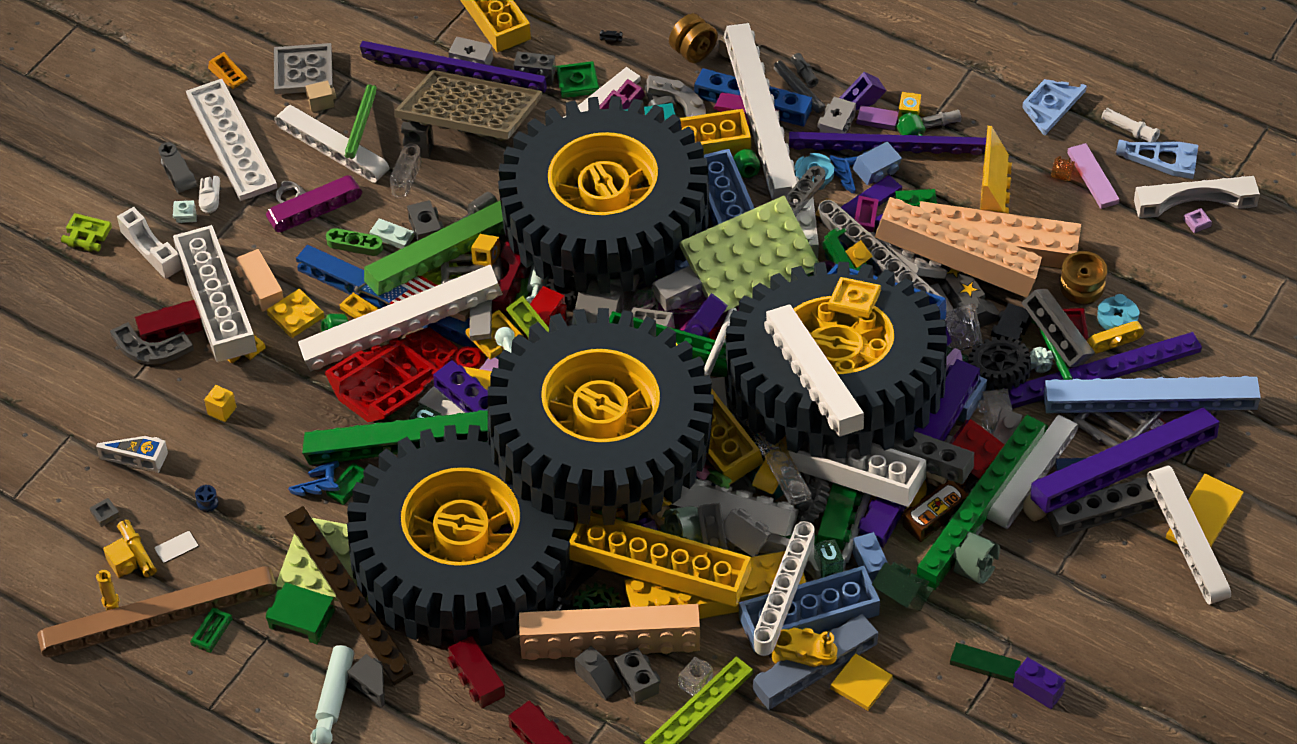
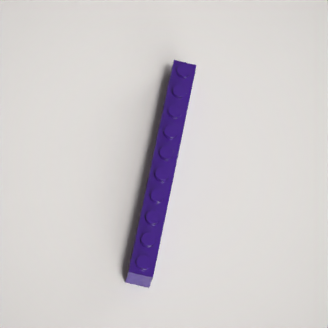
(959, 385)
(1124, 460)

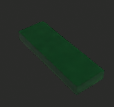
(984, 662)

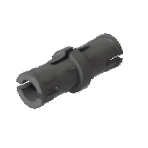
(804, 70)

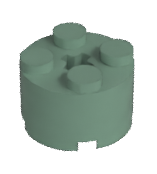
(682, 523)
(976, 558)

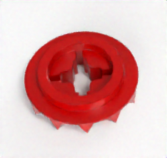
(469, 353)

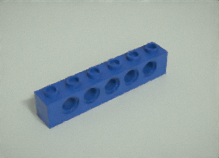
(792, 106)

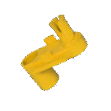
(805, 647)

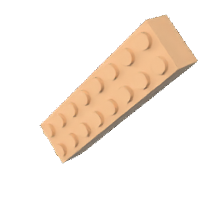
(1045, 237)
(958, 247)
(609, 631)

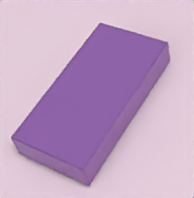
(877, 117)

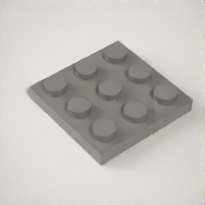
(301, 67)

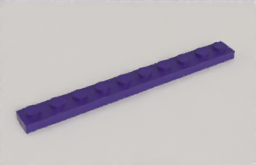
(431, 62)
(900, 143)
(1112, 366)

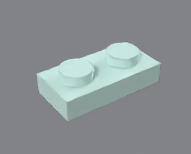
(392, 233)

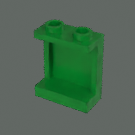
(834, 248)
(301, 611)

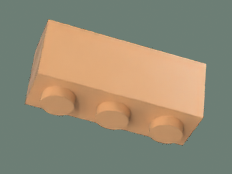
(258, 280)

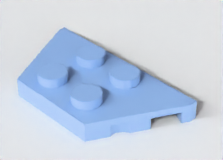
(1051, 102)

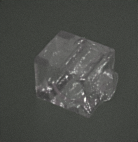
(695, 684)

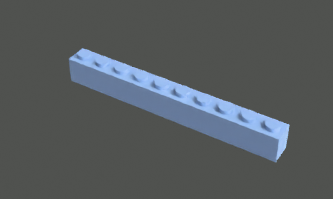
(1151, 394)

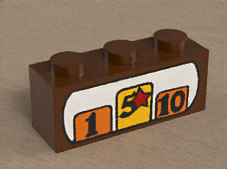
(933, 510)

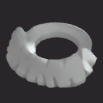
(288, 185)

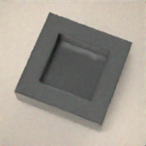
(104, 512)

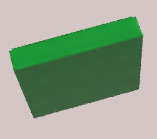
(577, 79)

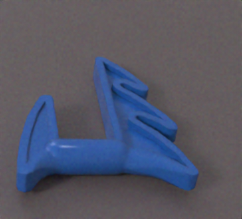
(843, 171)
(315, 486)

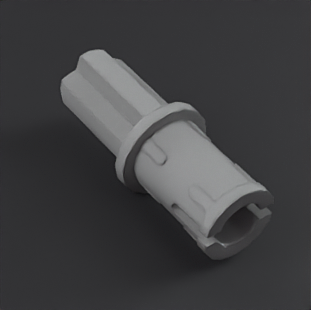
(942, 119)

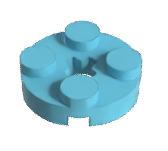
(815, 159)
(1113, 305)

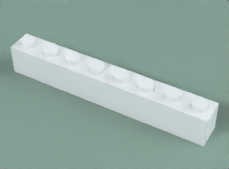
(814, 370)

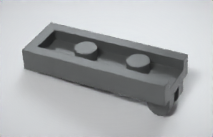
(712, 525)

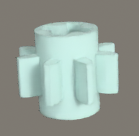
(1041, 359)

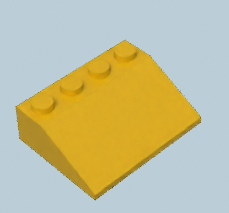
(995, 175)

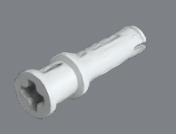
(1138, 129)

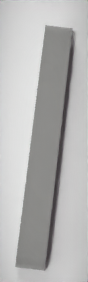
(834, 216)

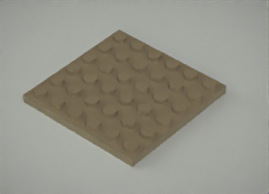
(468, 105)

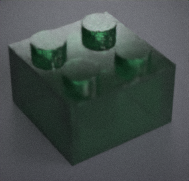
(902, 586)

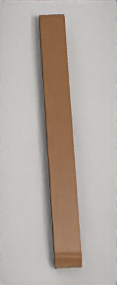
(156, 611)

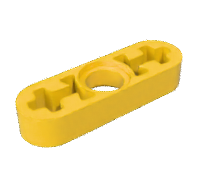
(1116, 337)

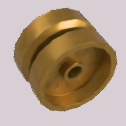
(693, 38)
(1083, 277)

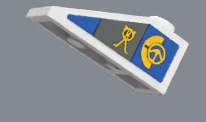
(137, 452)

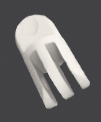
(209, 194)

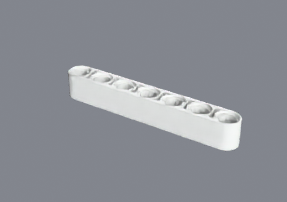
(330, 143)
(1034, 467)
(1189, 535)
(795, 560)

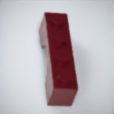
(511, 283)

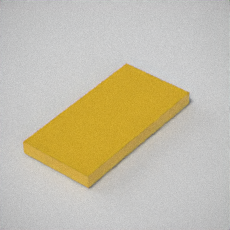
(1212, 505)

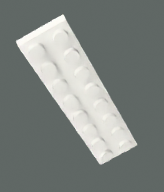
(231, 140)

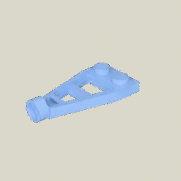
(1185, 156)

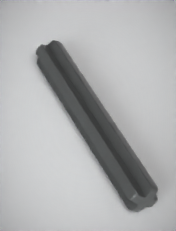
(817, 105)

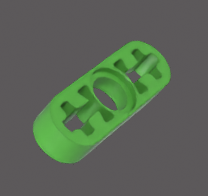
(361, 247)

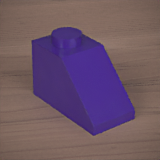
(864, 91)
(706, 316)

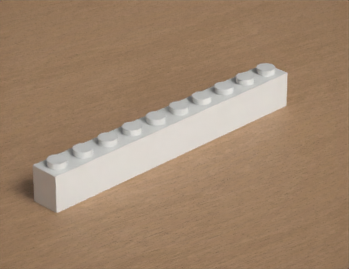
(760, 109)
(400, 318)

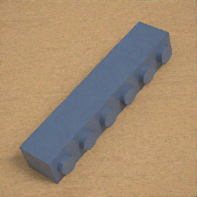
(791, 677)

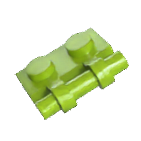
(87, 227)

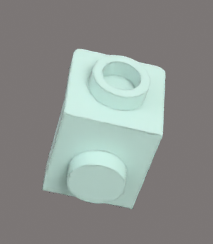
(184, 211)

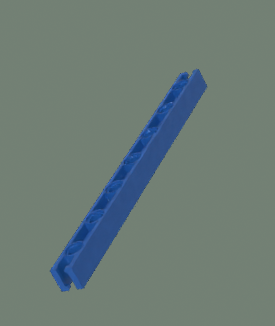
(347, 276)

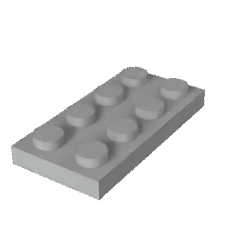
(918, 264)

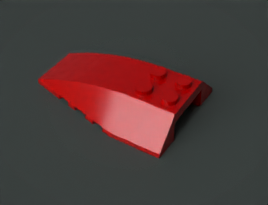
(389, 375)

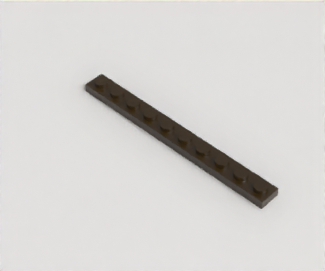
(349, 595)

